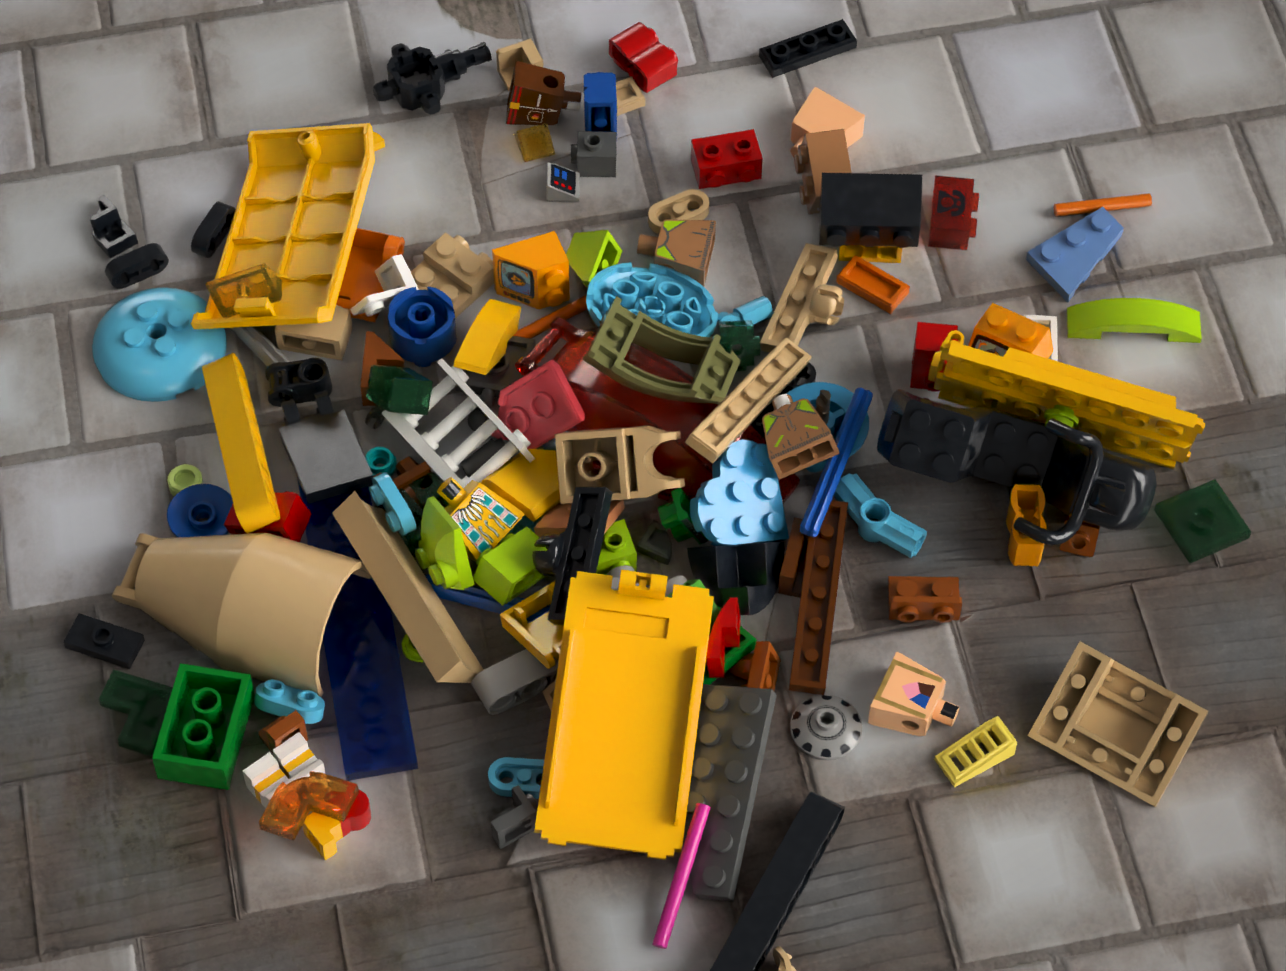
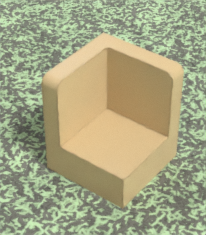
(507, 56)

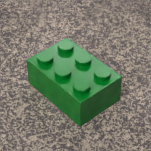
(203, 726)

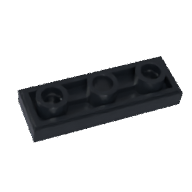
(807, 48)

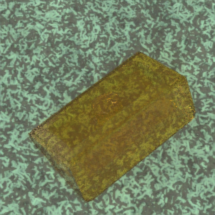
(248, 283)

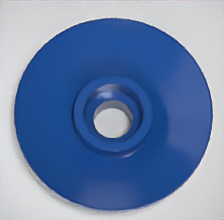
(197, 503)

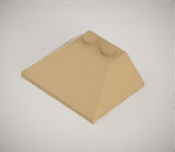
(1118, 724)

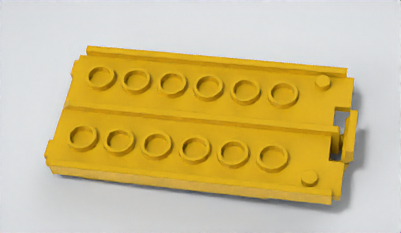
(1119, 413)
(625, 714)

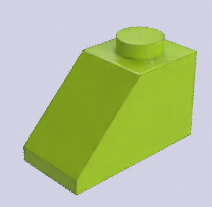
(592, 253)

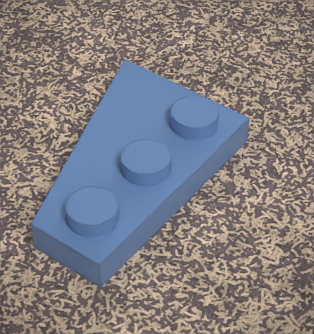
(1074, 252)

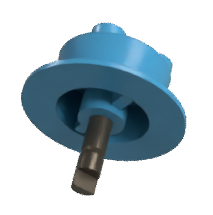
(831, 404)

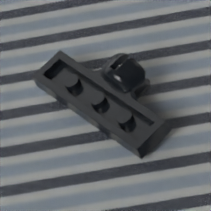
(576, 547)

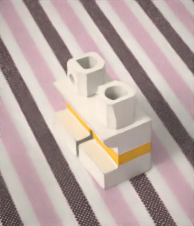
(290, 762)

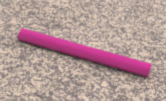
(681, 876)

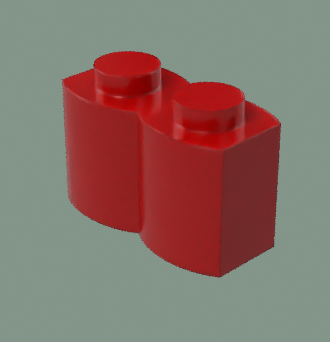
(643, 56)

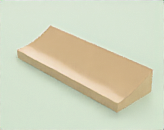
(407, 592)

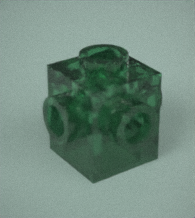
(740, 333)

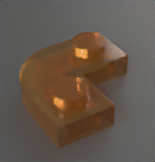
(315, 793)

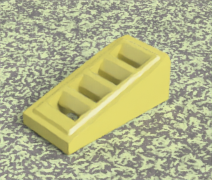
(992, 728)

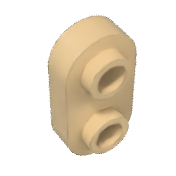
(679, 208)

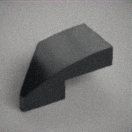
(110, 230)

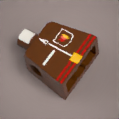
(538, 96)

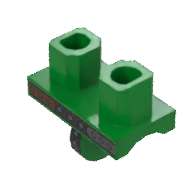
(677, 518)

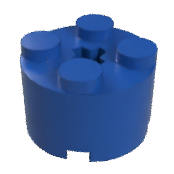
(422, 325)

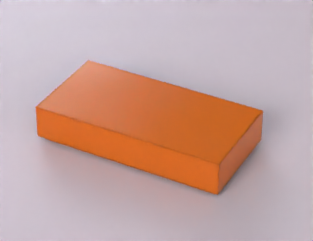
(872, 284)

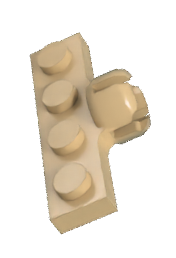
(805, 298)

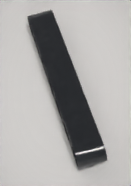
(781, 885)

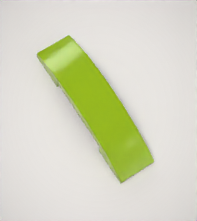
(1133, 316)

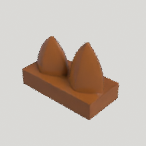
(759, 667)

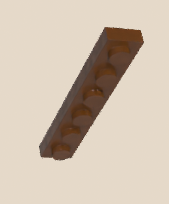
(818, 603)

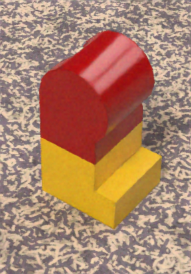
(326, 831)

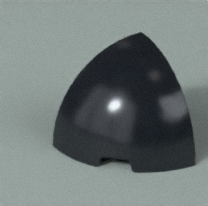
(739, 571)

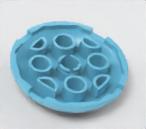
(658, 293)
(150, 346)

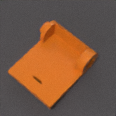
(367, 254)

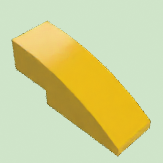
(488, 337)

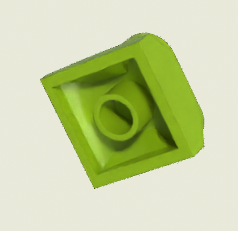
(443, 548)

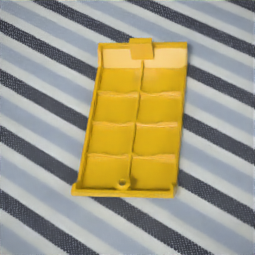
(297, 219)

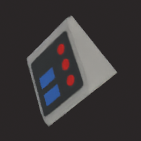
(562, 183)

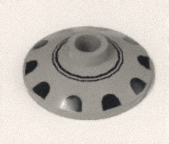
(824, 740)

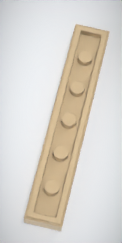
(748, 400)

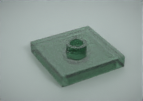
(1202, 521)

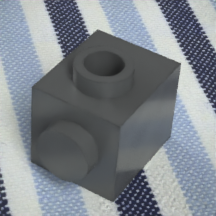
(595, 154)

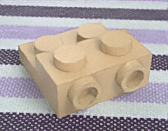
(455, 271)

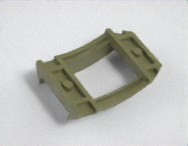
(622, 327)

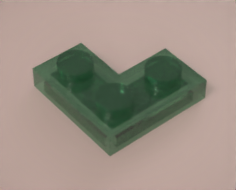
(143, 702)

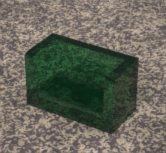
(399, 389)

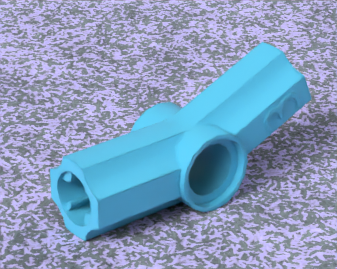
(891, 528)

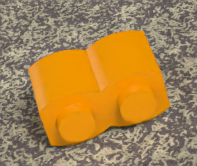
(1028, 503)

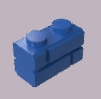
(600, 102)

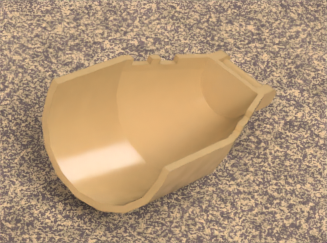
(242, 599)

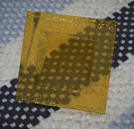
(534, 142)

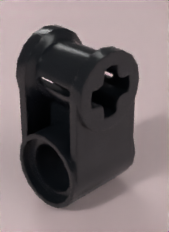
(297, 380)

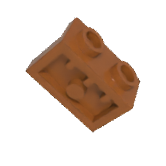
(924, 598)

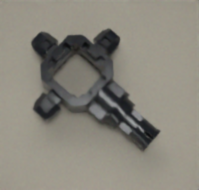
(440, 68)

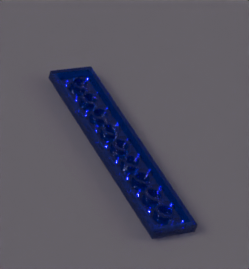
(362, 661)

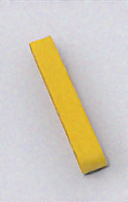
(240, 443)

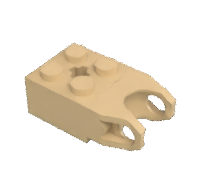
(624, 460)

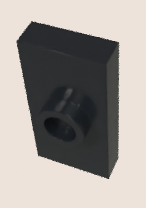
(104, 641)

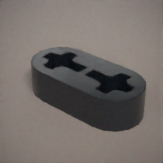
(212, 229)
(136, 265)

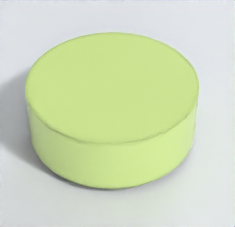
(183, 477)

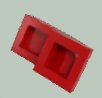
(723, 634)

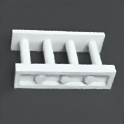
(427, 442)

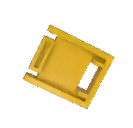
(540, 635)

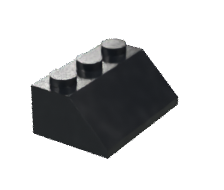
(870, 209)

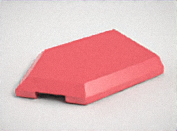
(539, 405)

